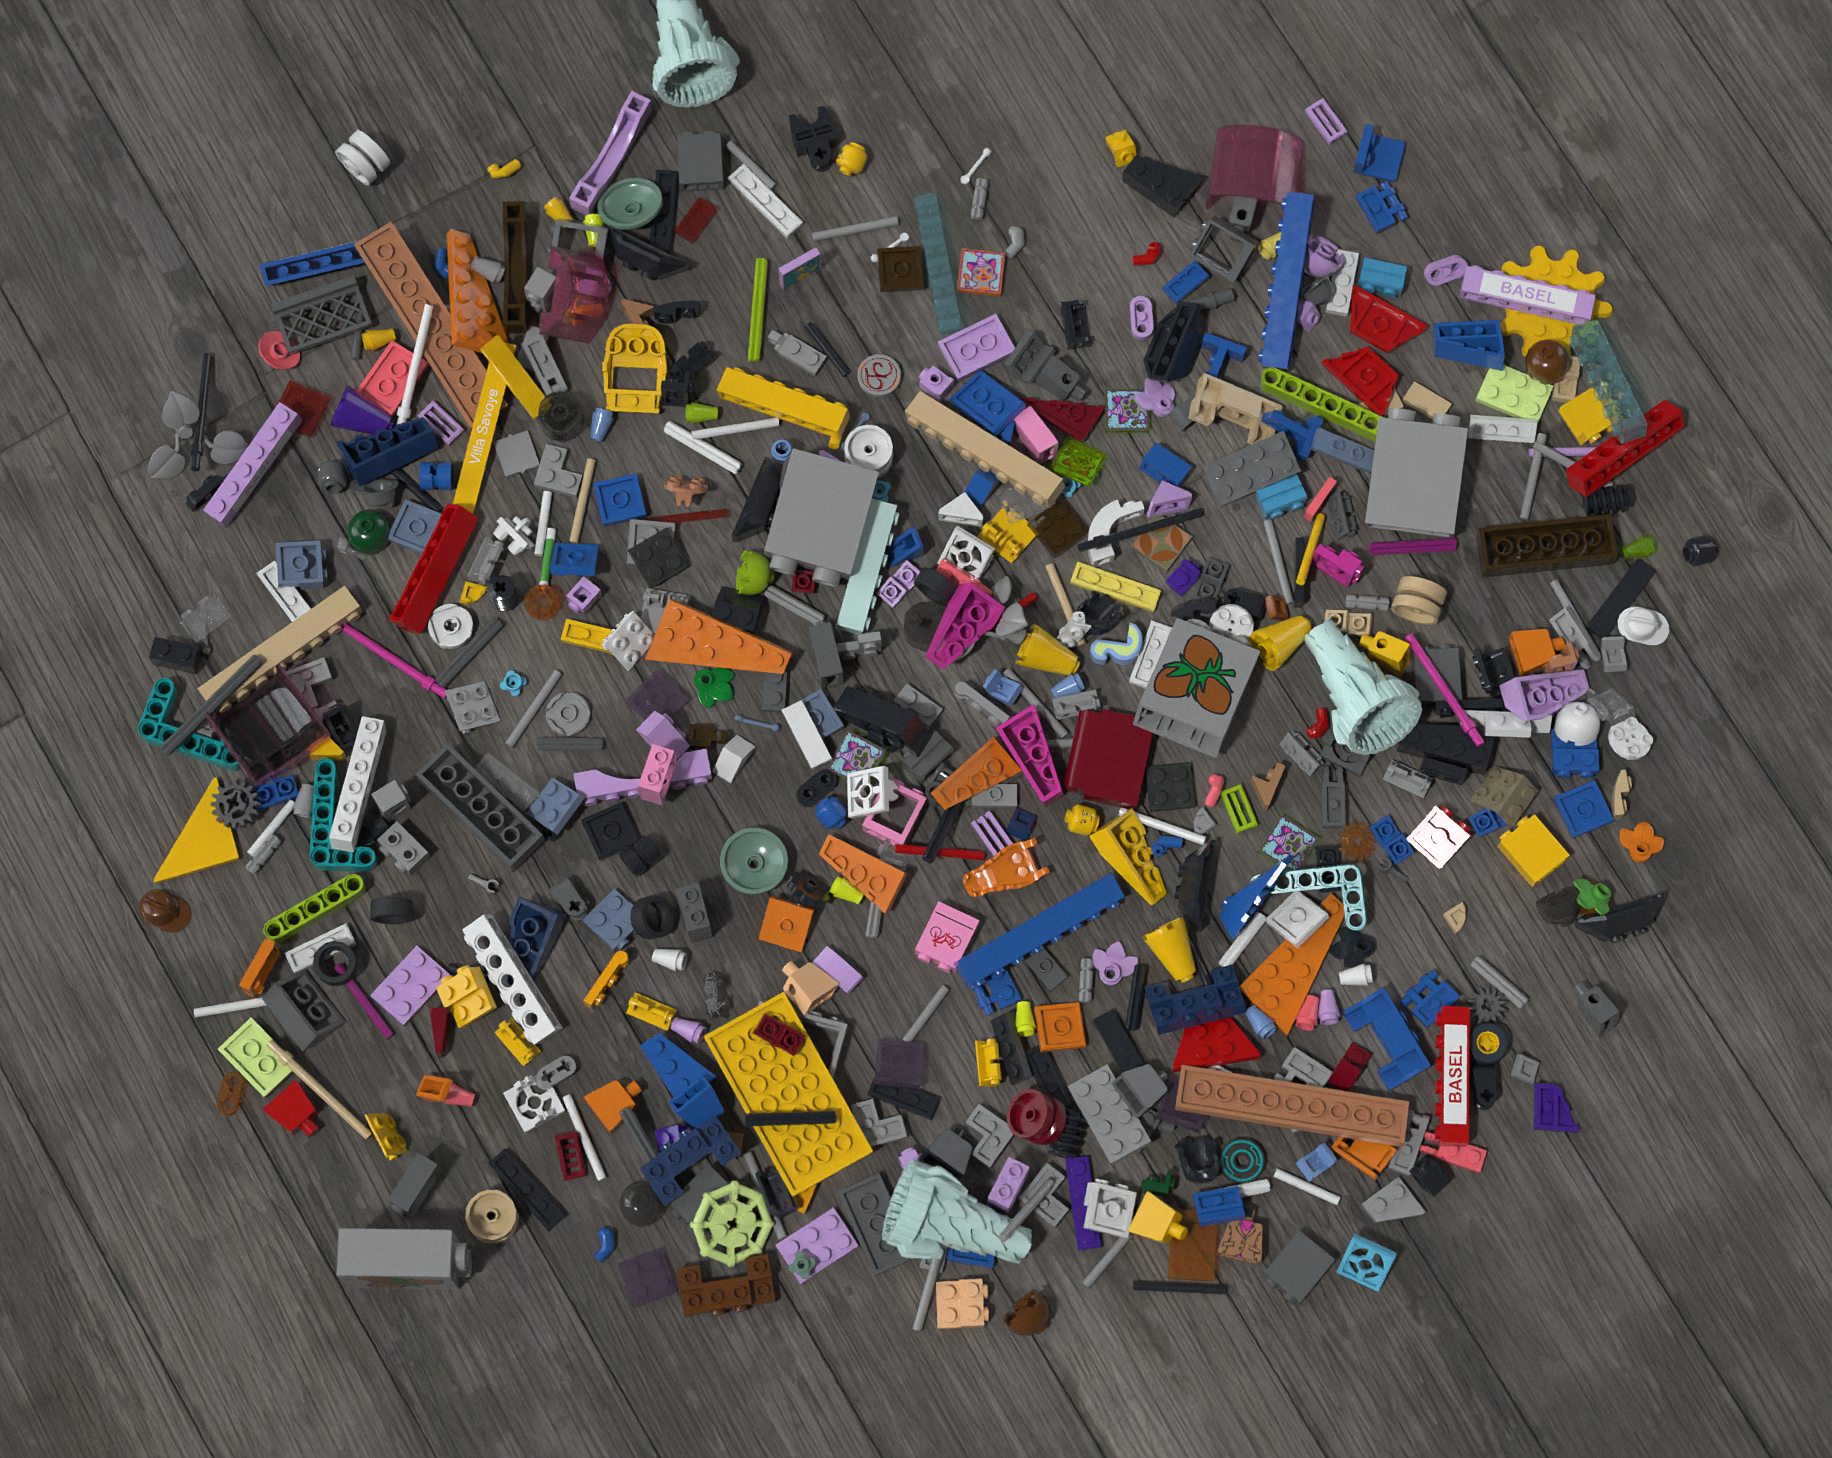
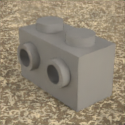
(403, 849)

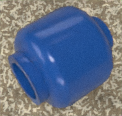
(831, 812)

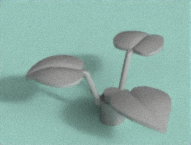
(179, 415)
(1012, 621)

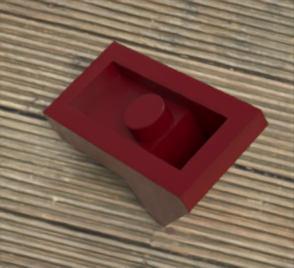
(1349, 1067)

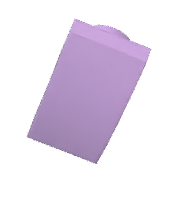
(900, 584)
(838, 969)

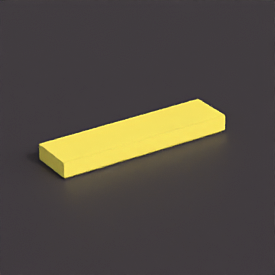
(1115, 586)

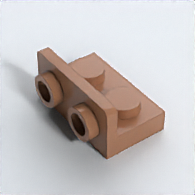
(1563, 662)

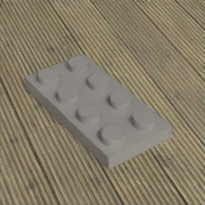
(1108, 1115)

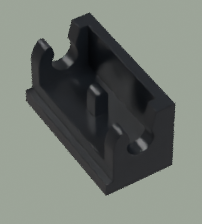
(1075, 324)
(776, 1194)

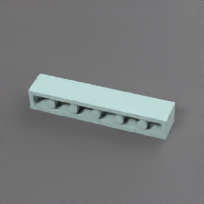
(866, 567)

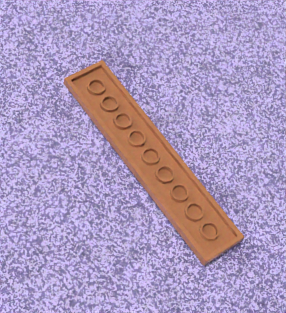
(408, 293)
(1292, 1105)

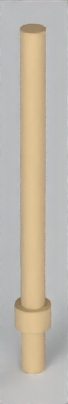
(286, 1058)

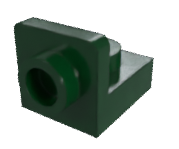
(1157, 1188)

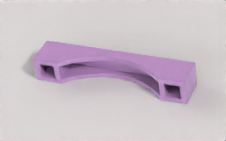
(597, 179)
(596, 786)

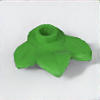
(1593, 896)

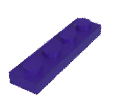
(1078, 1178)

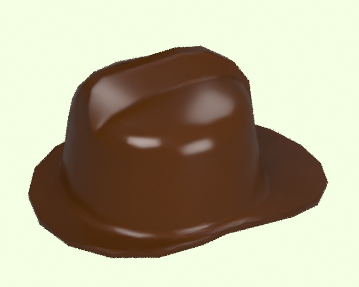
(164, 910)

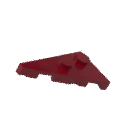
(1070, 418)

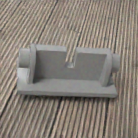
(485, 561)
(1071, 704)
(1294, 745)
(1407, 779)

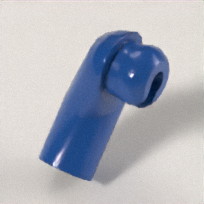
(441, 265)
(1161, 845)

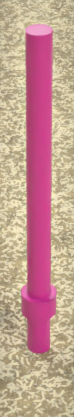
(427, 681)
(1468, 725)

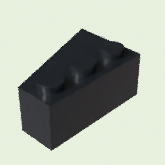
(1161, 183)

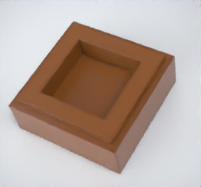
(1276, 608)

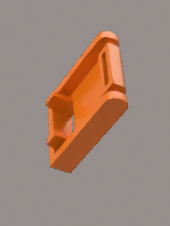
(260, 968)
(1365, 1155)

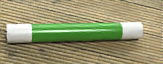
(548, 552)

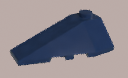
(533, 934)

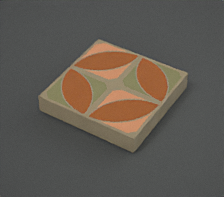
(1162, 545)

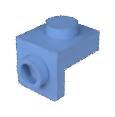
(1002, 688)
(1316, 1162)

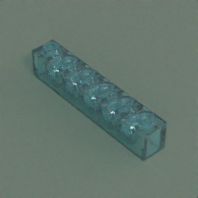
(1592, 335)

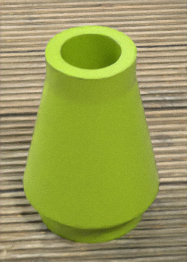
(699, 413)

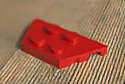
(1381, 322)
(1365, 377)
(1214, 1045)

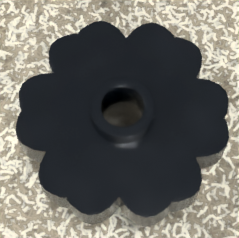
(807, 890)

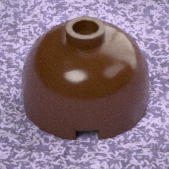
(1547, 361)
(1028, 1315)

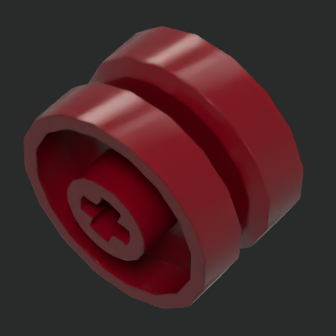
(1036, 1117)

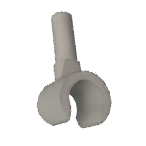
(484, 883)

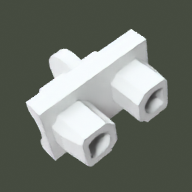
(508, 528)

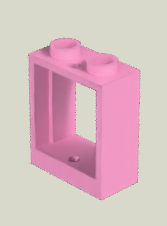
(659, 767)
(882, 832)

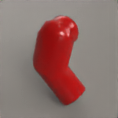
(1149, 257)
(1320, 726)

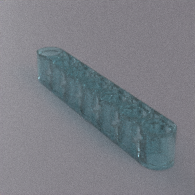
(937, 263)

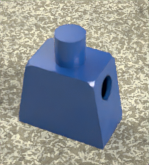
(697, 1103)

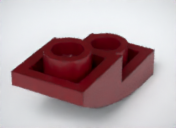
(803, 581)
(778, 1034)

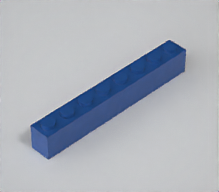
(1288, 281)
(1038, 930)

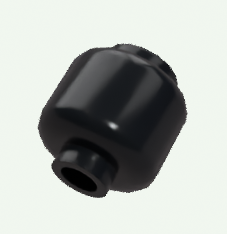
(1699, 551)

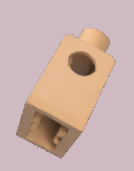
(808, 986)

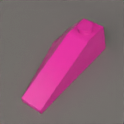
(963, 622)

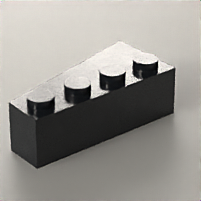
(883, 719)
(1448, 745)

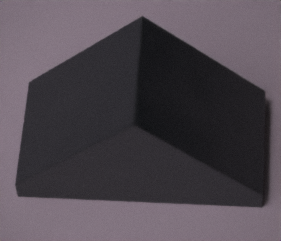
(340, 727)

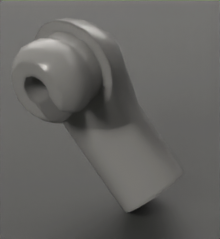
(1018, 242)

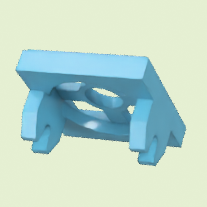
(1372, 1282)

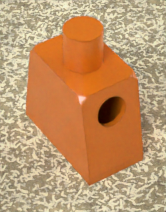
(1533, 649)
(610, 1100)

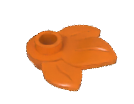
(1643, 839)

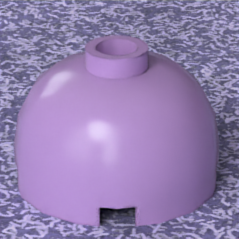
(1322, 257)

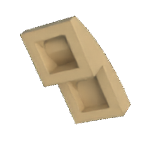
(1566, 388)

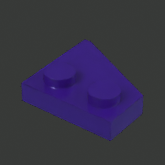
(1551, 1110)

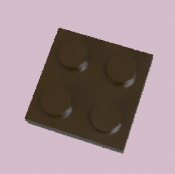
(900, 269)
(1058, 528)

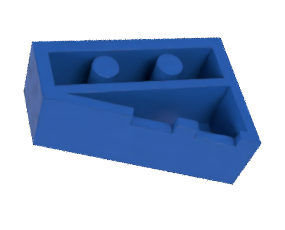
(1470, 343)
(673, 1065)

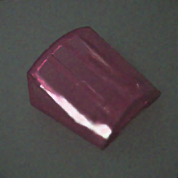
(1254, 163)
(578, 296)

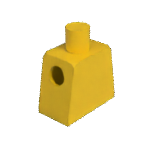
(1387, 652)
(1157, 1221)

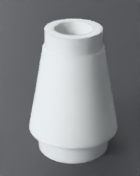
(670, 958)
(1358, 975)

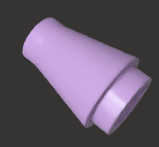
(1328, 1008)
(690, 1030)

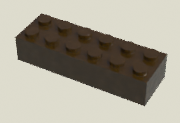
(1546, 546)

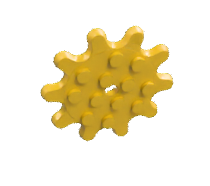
(1561, 272)

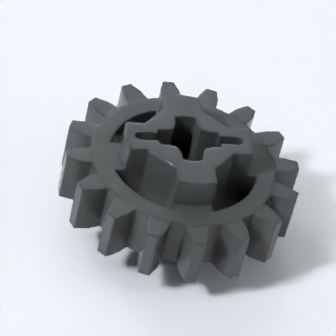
(232, 813)

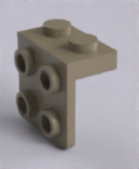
(1505, 794)

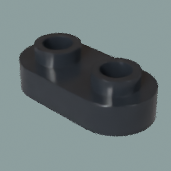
(199, 498)
(816, 787)

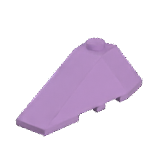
(1542, 694)

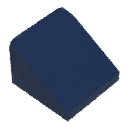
(1021, 824)

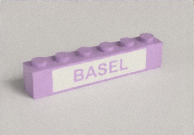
(1526, 295)
(253, 464)

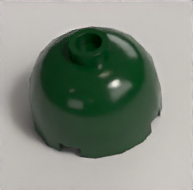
(369, 532)

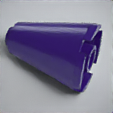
(359, 414)

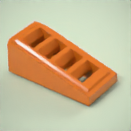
(434, 1088)

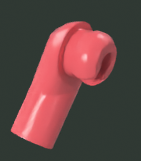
(1217, 784)

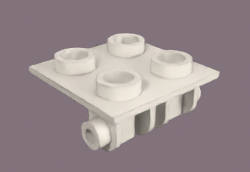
(629, 640)

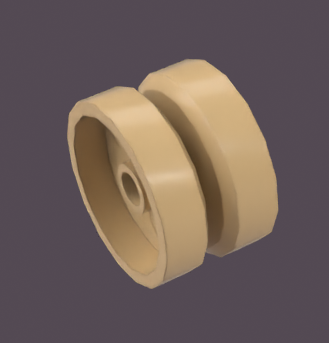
(1418, 600)
(495, 1230)

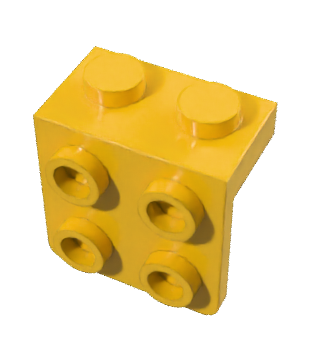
(1585, 417)

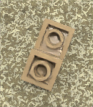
(1351, 623)
(1620, 789)

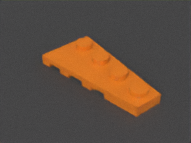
(979, 772)
(872, 876)

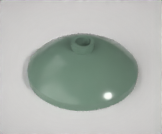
(630, 203)
(751, 846)

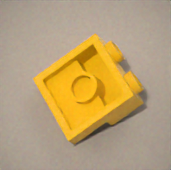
(466, 995)

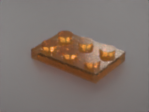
(1195, 1254)

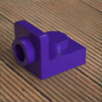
(1184, 577)

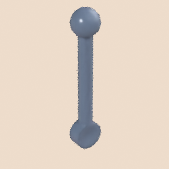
(864, 418)
(775, 727)

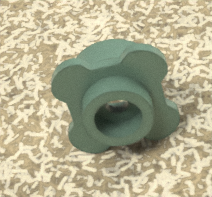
(808, 1262)

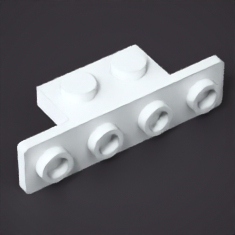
(1508, 724)

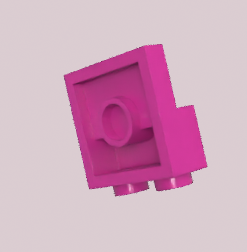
(1342, 568)

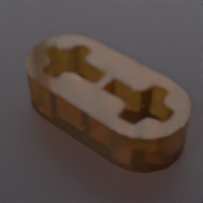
(235, 1095)

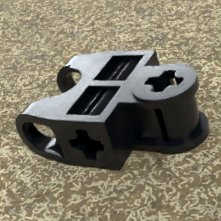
(815, 139)

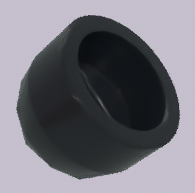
(554, 837)

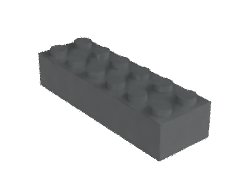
(480, 807)

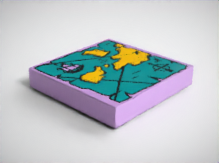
(799, 268)

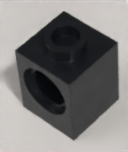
(1429, 1176)

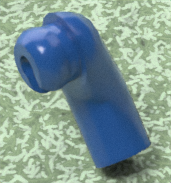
(607, 1244)

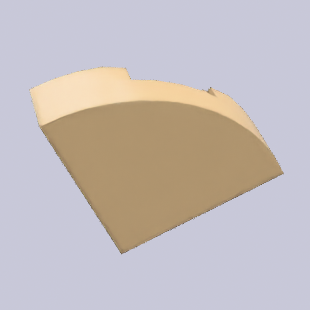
(1456, 917)

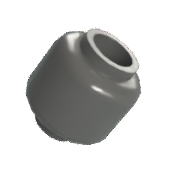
(332, 476)

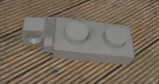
(797, 352)

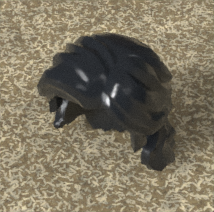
(1100, 613)
(1198, 1159)

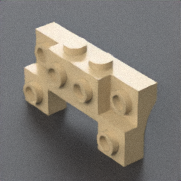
(1233, 404)

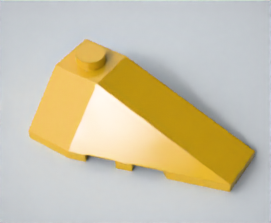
(1125, 849)

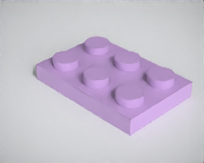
(976, 347)
(409, 986)
(822, 1239)

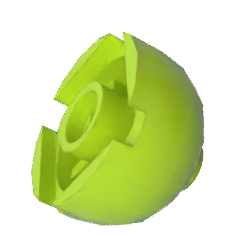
(753, 574)

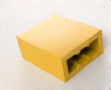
(1532, 850)

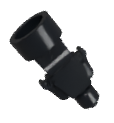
(368, 836)

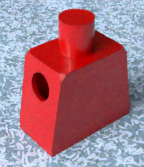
(293, 1110)

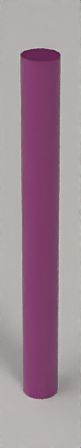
(365, 1003)

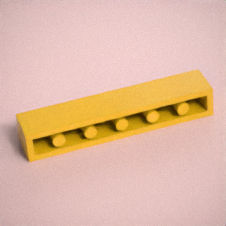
(783, 402)

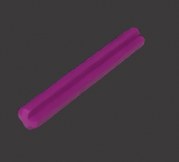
(1413, 546)

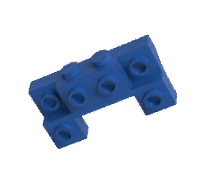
(1393, 1035)

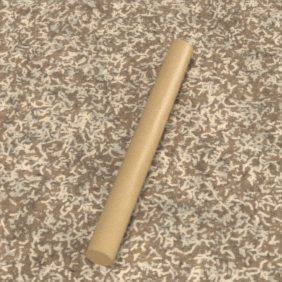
(582, 501)
(1062, 596)

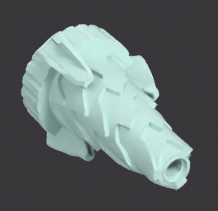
(692, 62)
(1371, 706)
(936, 1212)

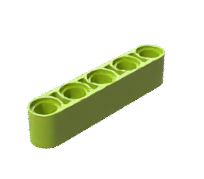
(326, 908)

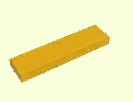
(513, 375)

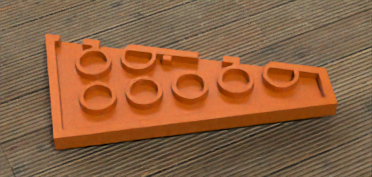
(471, 303)
(701, 639)
(1287, 974)

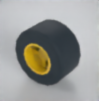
(1492, 1039)

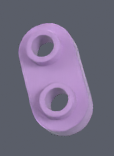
(1444, 270)
(1141, 319)

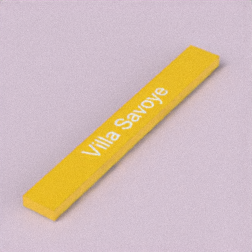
(481, 438)

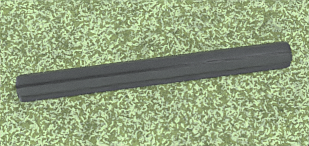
(211, 704)

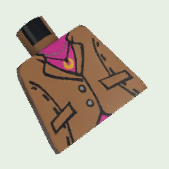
(1242, 1239)

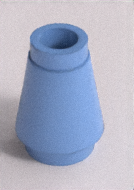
(600, 424)
(781, 447)
(1070, 685)
(1261, 1023)

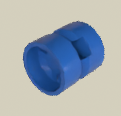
(436, 476)

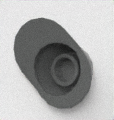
(1318, 291)
(377, 492)

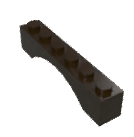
(515, 267)

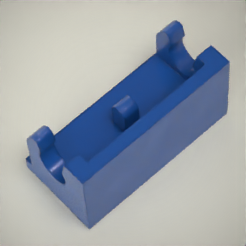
(1164, 466)

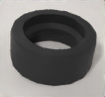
(934, 586)
(391, 910)
(639, 921)
(335, 946)

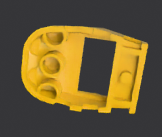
(634, 348)

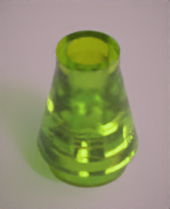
(1639, 548)

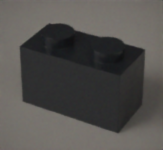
(175, 655)

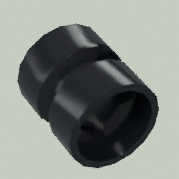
(642, 854)

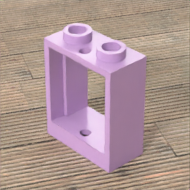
(1008, 1186)

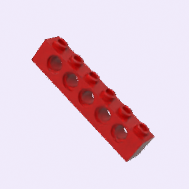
(1613, 458)

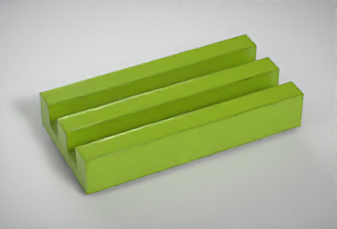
(1245, 827)

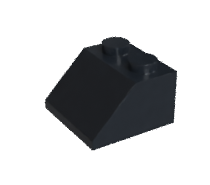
(738, 609)

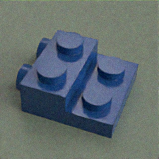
(1571, 759)

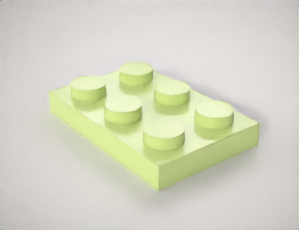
(1514, 393)
(252, 1058)

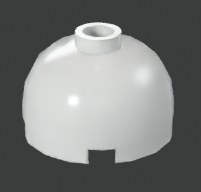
(1577, 723)

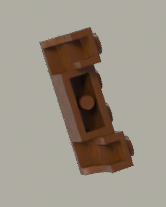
(726, 1294)

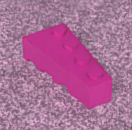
(1029, 747)

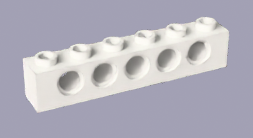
(357, 784)
(523, 983)

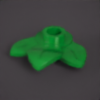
(716, 688)

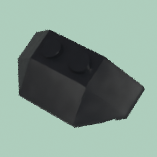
(645, 257)
(1174, 343)
(759, 505)
(1194, 884)
(1622, 920)

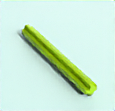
(757, 310)

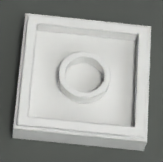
(1297, 918)

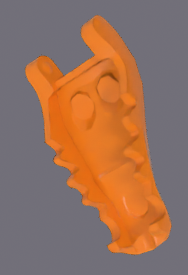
(1008, 869)

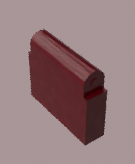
(1107, 758)

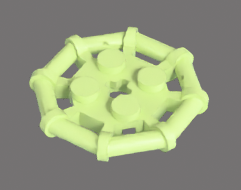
(738, 1235)

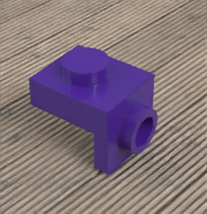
(669, 1134)

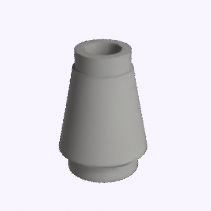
(489, 269)
(304, 802)

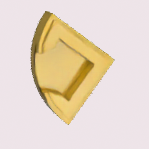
(472, 593)

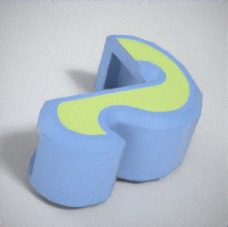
(1118, 652)

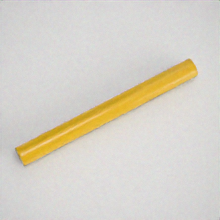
(1308, 556)

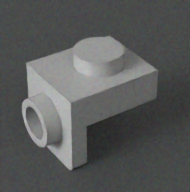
(1613, 654)

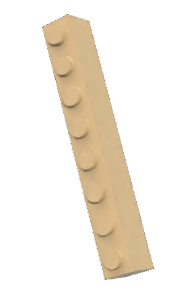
(984, 449)
(289, 644)

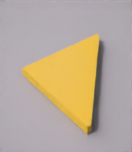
(201, 843)

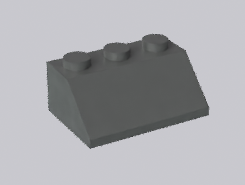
(303, 1010)

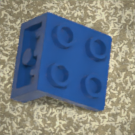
(1378, 156)

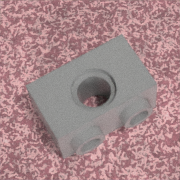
(540, 290)
(392, 800)

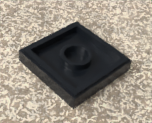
(610, 831)

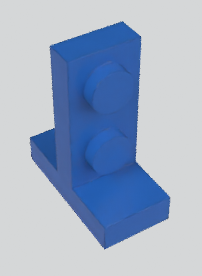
(1220, 349)
(1295, 430)

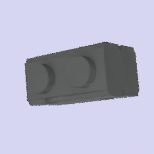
(932, 756)

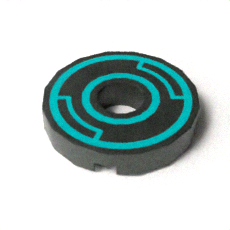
(1241, 1174)

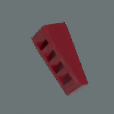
(440, 1023)
(566, 1136)

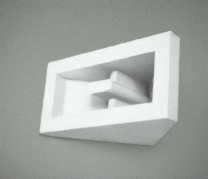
(961, 511)
(733, 758)

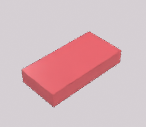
(1320, 499)

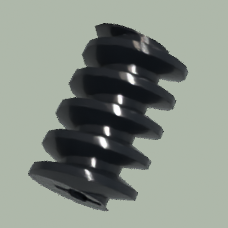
(1607, 499)
(502, 593)
(1064, 1142)

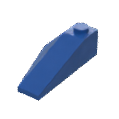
(1245, 902)

